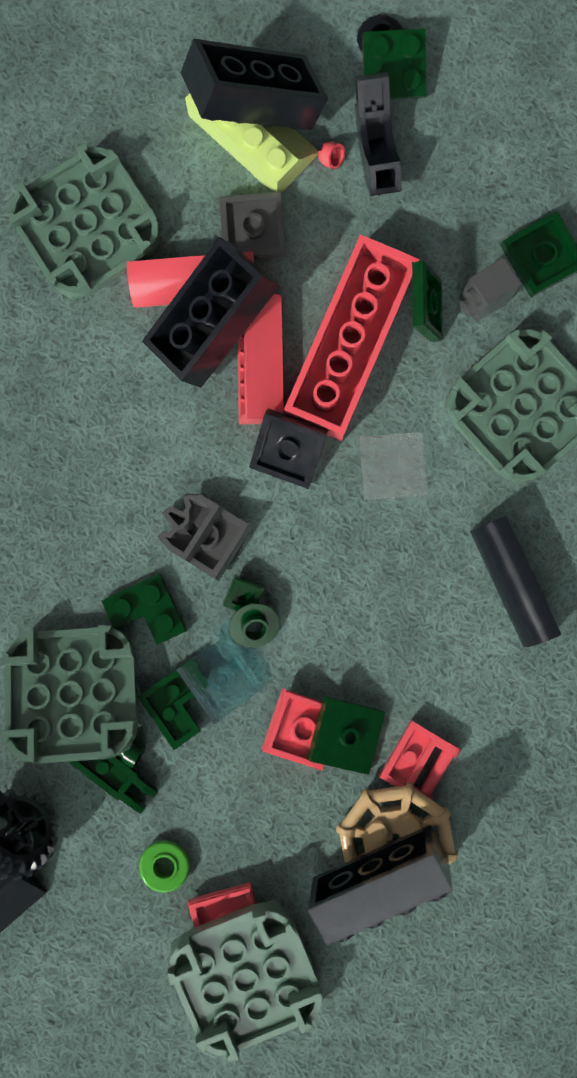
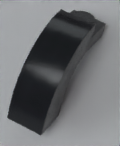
(375, 134)

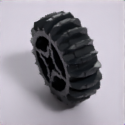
(24, 816)

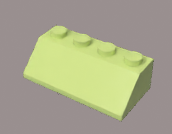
(270, 153)

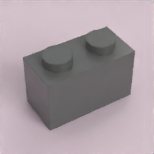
(489, 290)

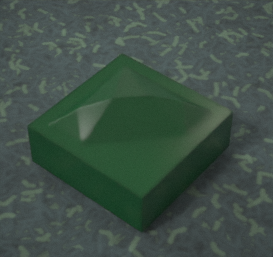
(242, 593)

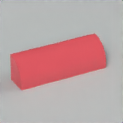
(159, 280)
(261, 365)

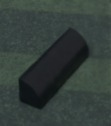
(515, 582)

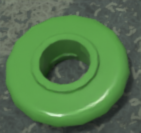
(160, 882)

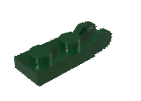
(115, 779)

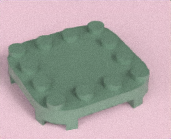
(84, 222)
(518, 406)
(70, 695)
(244, 979)

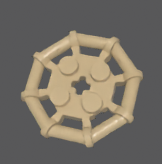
(393, 820)

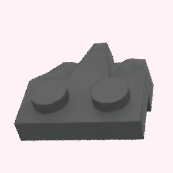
(204, 534)

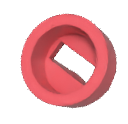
(336, 150)

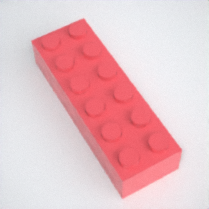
(351, 336)

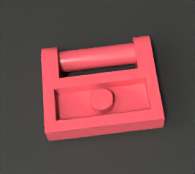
(412, 754)

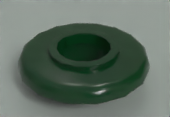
(253, 613)

